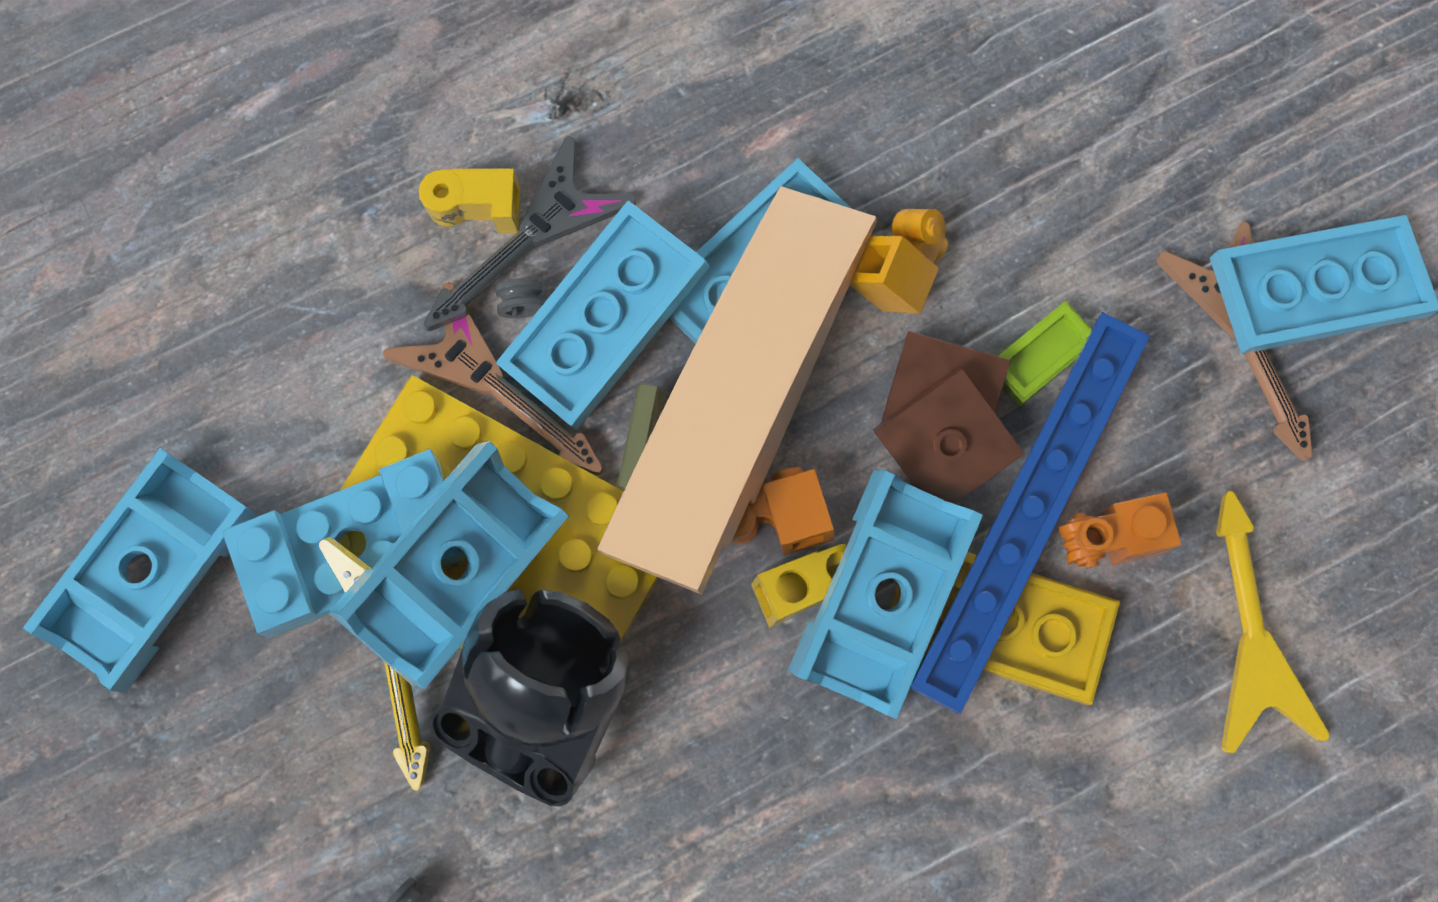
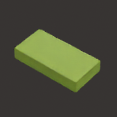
(1044, 352)

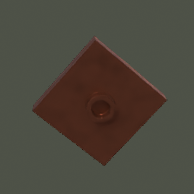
(929, 360)
(949, 439)

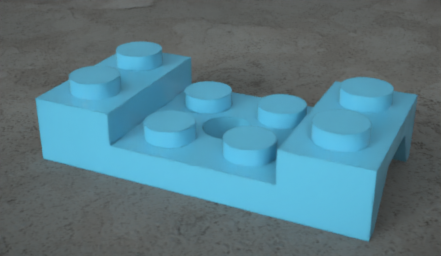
(280, 554)
(407, 603)
(96, 608)
(875, 650)

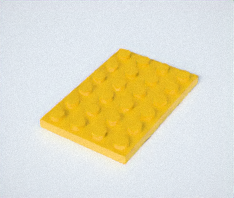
(570, 559)

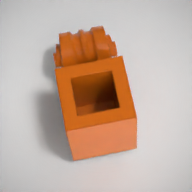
(793, 508)
(1124, 531)

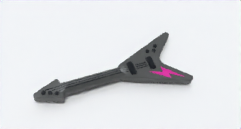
(552, 214)

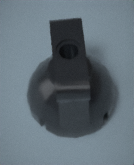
(534, 693)

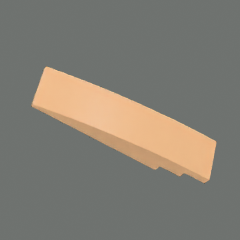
(738, 391)

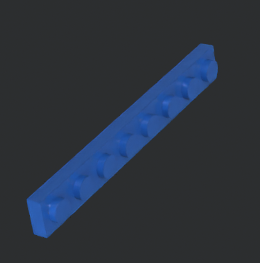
(1029, 514)

